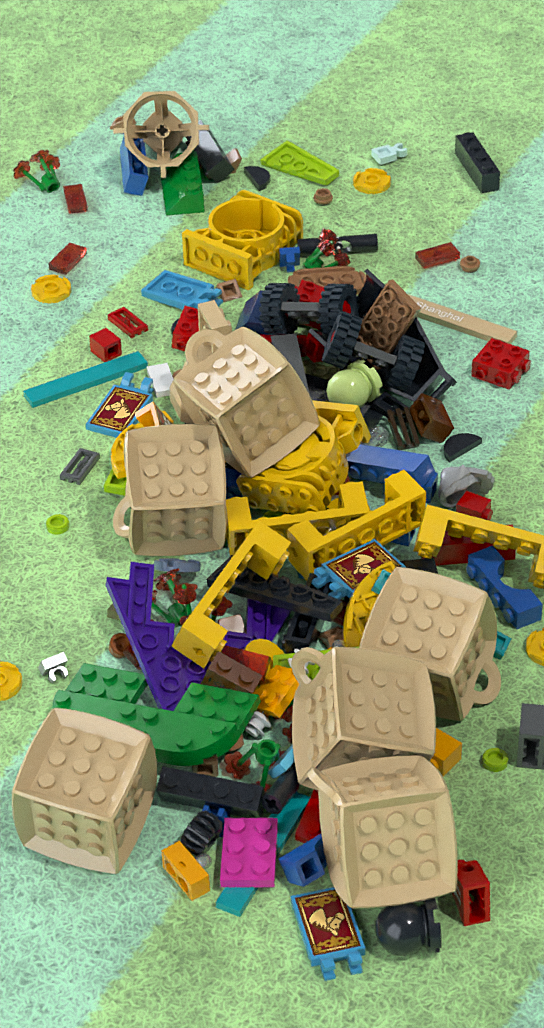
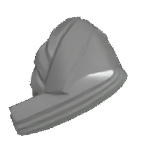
(458, 480)

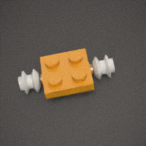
(275, 696)

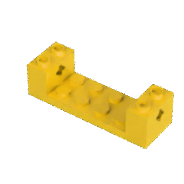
(351, 506)
(401, 514)
(438, 520)
(263, 553)

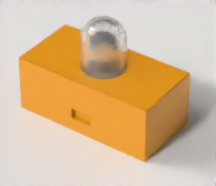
(187, 870)

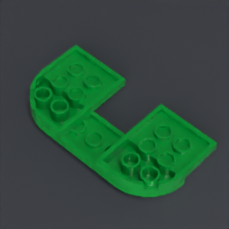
(201, 725)

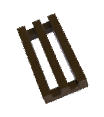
(399, 413)

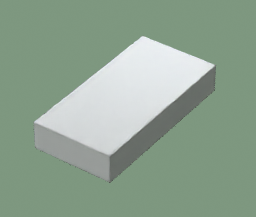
(161, 378)

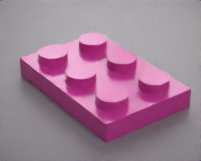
(249, 852)

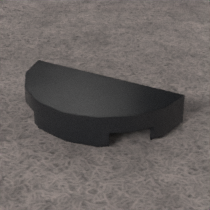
(259, 176)
(460, 444)

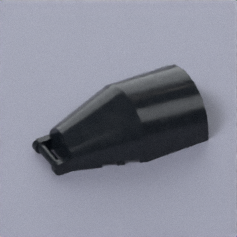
(430, 368)

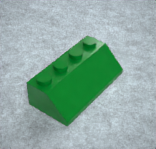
(183, 187)

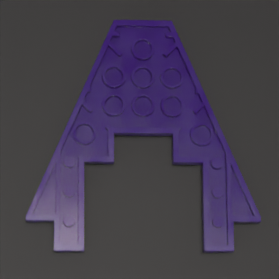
(164, 667)

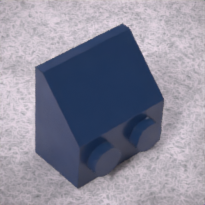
(250, 315)

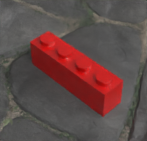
(456, 550)

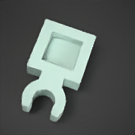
(388, 154)

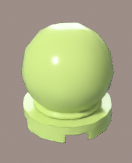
(354, 385)

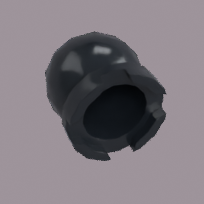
(409, 928)

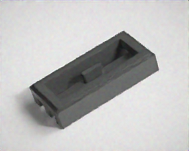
(83, 467)

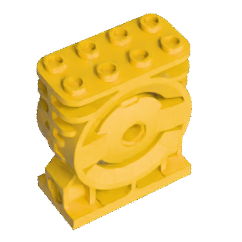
(242, 238)
(312, 470)

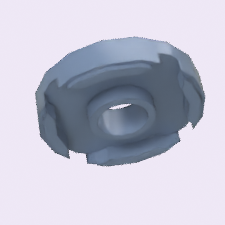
(168, 564)

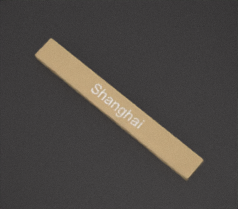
(463, 322)

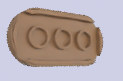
(330, 275)

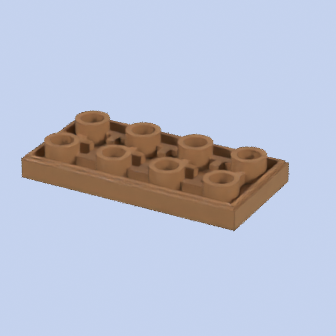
(388, 319)

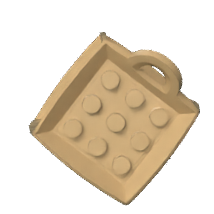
(249, 396)
(174, 490)
(443, 626)
(360, 709)
(84, 790)
(387, 831)

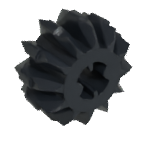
(201, 832)

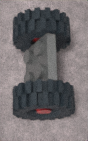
(283, 311)
(402, 363)

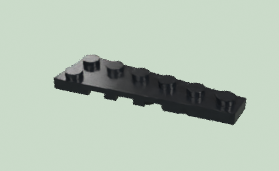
(282, 594)

